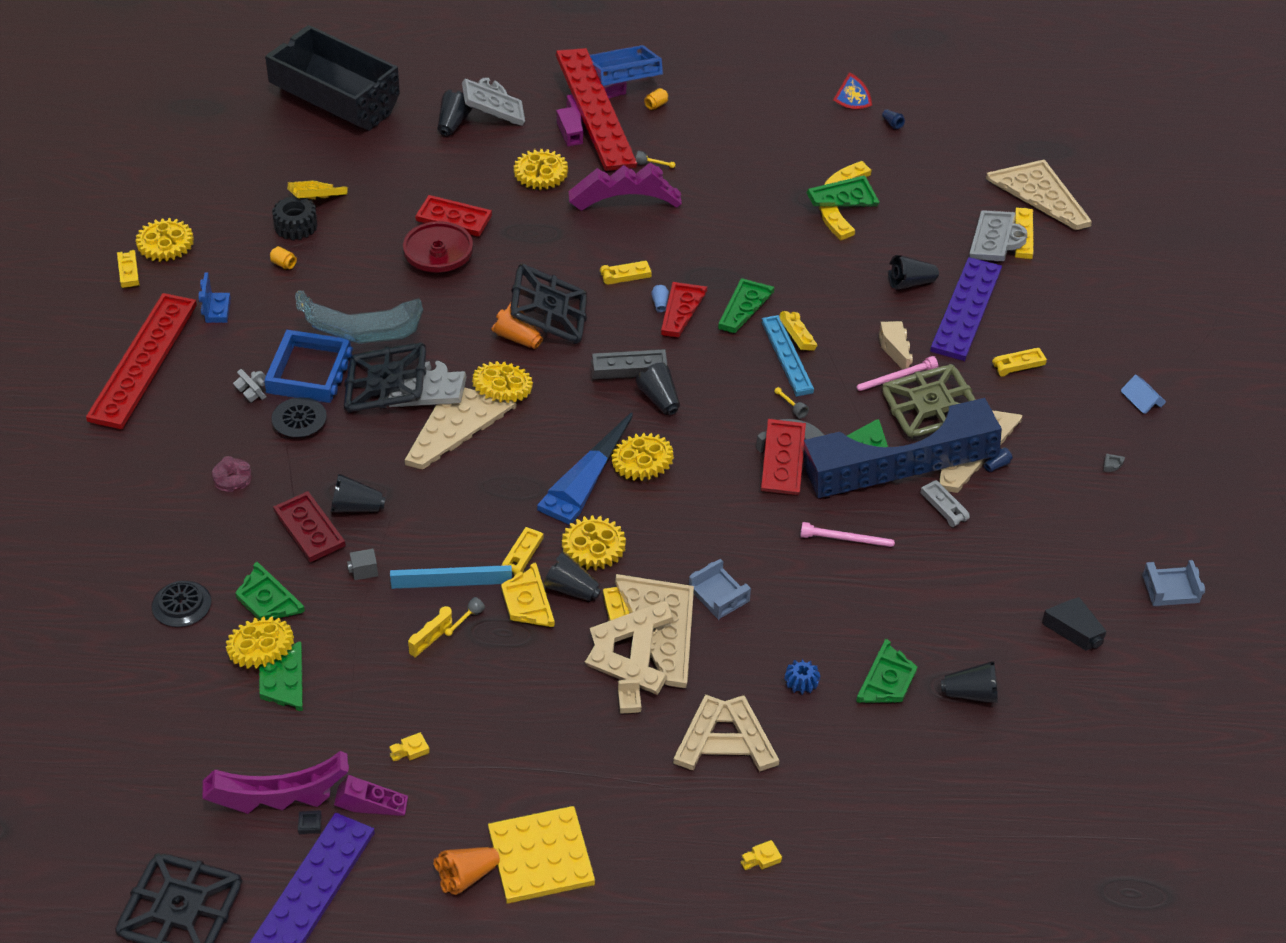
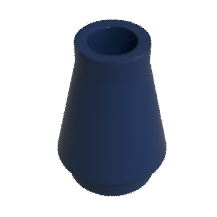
(895, 119)
(998, 461)

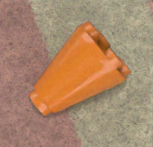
(516, 330)
(464, 867)

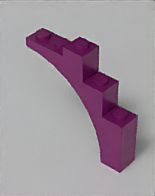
(570, 120)
(624, 181)
(277, 791)

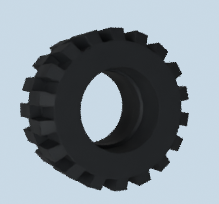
(294, 218)

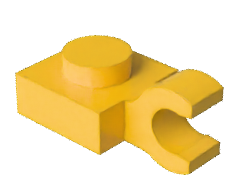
(412, 747)
(762, 855)

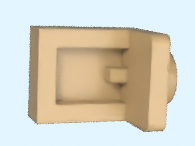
(629, 696)

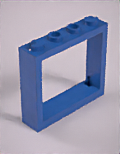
(626, 64)
(295, 389)

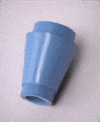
(660, 297)

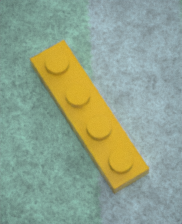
(1025, 218)

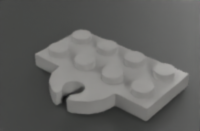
(493, 100)
(996, 235)
(438, 386)

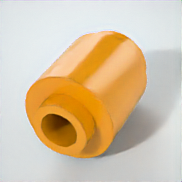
(656, 99)
(283, 258)

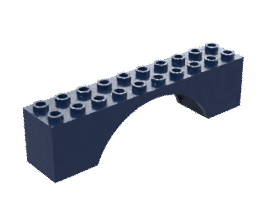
(842, 464)

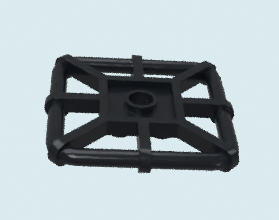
(555, 310)
(395, 373)
(172, 892)

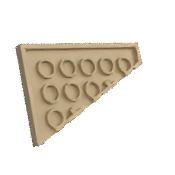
(1042, 189)
(454, 424)
(955, 476)
(669, 641)

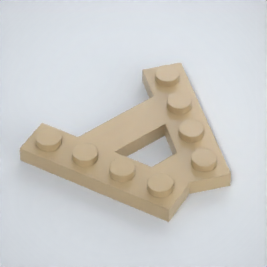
(640, 626)
(749, 741)

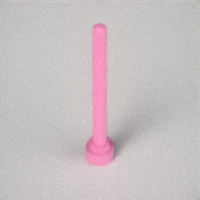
(927, 364)
(809, 530)

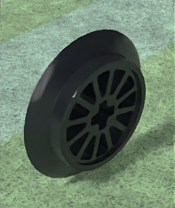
(287, 416)
(194, 599)

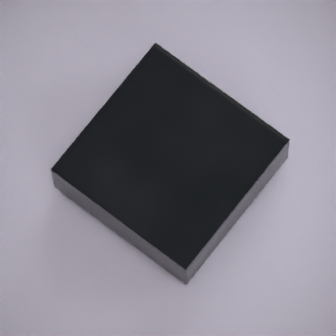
(309, 822)

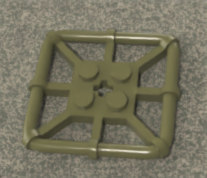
(919, 396)

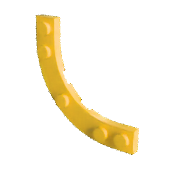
(831, 214)

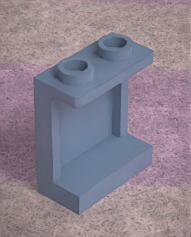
(1173, 584)
(718, 589)

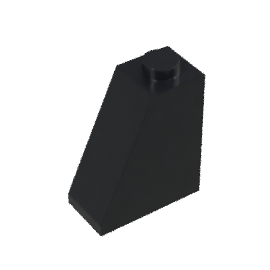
(1075, 623)

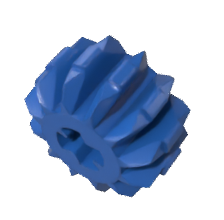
(802, 676)

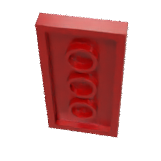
(467, 216)
(783, 457)

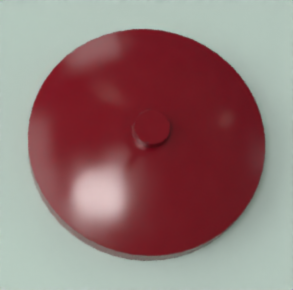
(438, 246)

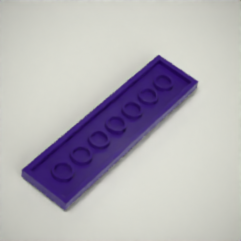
(966, 309)
(315, 882)

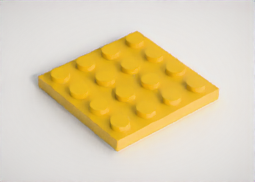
(541, 854)

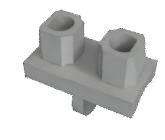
(254, 382)

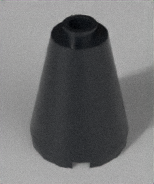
(452, 112)
(910, 272)
(659, 387)
(355, 497)
(571, 579)
(973, 683)

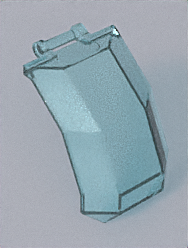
(363, 327)

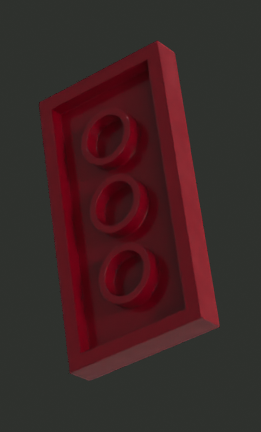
(309, 526)

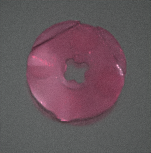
(231, 465)

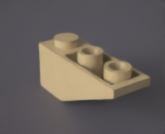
(894, 343)

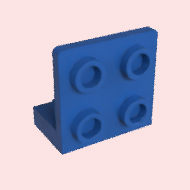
(214, 305)

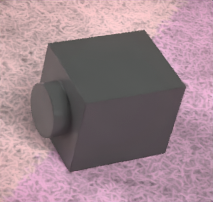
(363, 564)

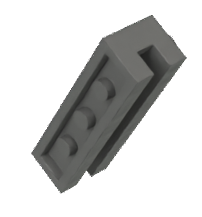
(624, 363)

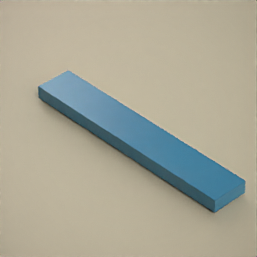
(787, 356)
(450, 576)

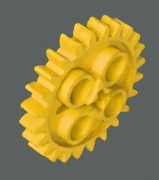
(551, 172)
(164, 239)
(502, 382)
(642, 456)
(594, 542)
(259, 642)

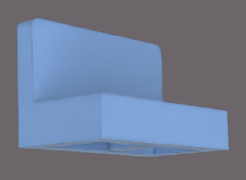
(1142, 394)

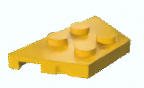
(314, 189)
(527, 598)

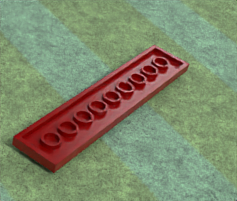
(596, 109)
(141, 361)

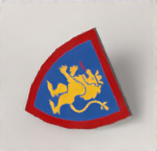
(853, 93)

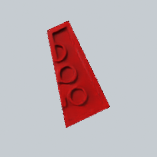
(681, 306)

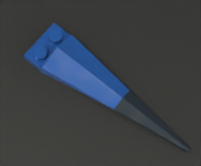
(570, 492)

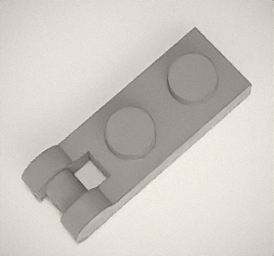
(945, 503)

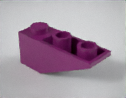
(367, 797)

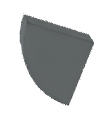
(1113, 462)

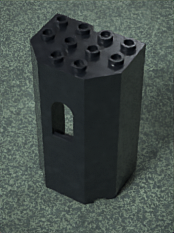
(335, 76)

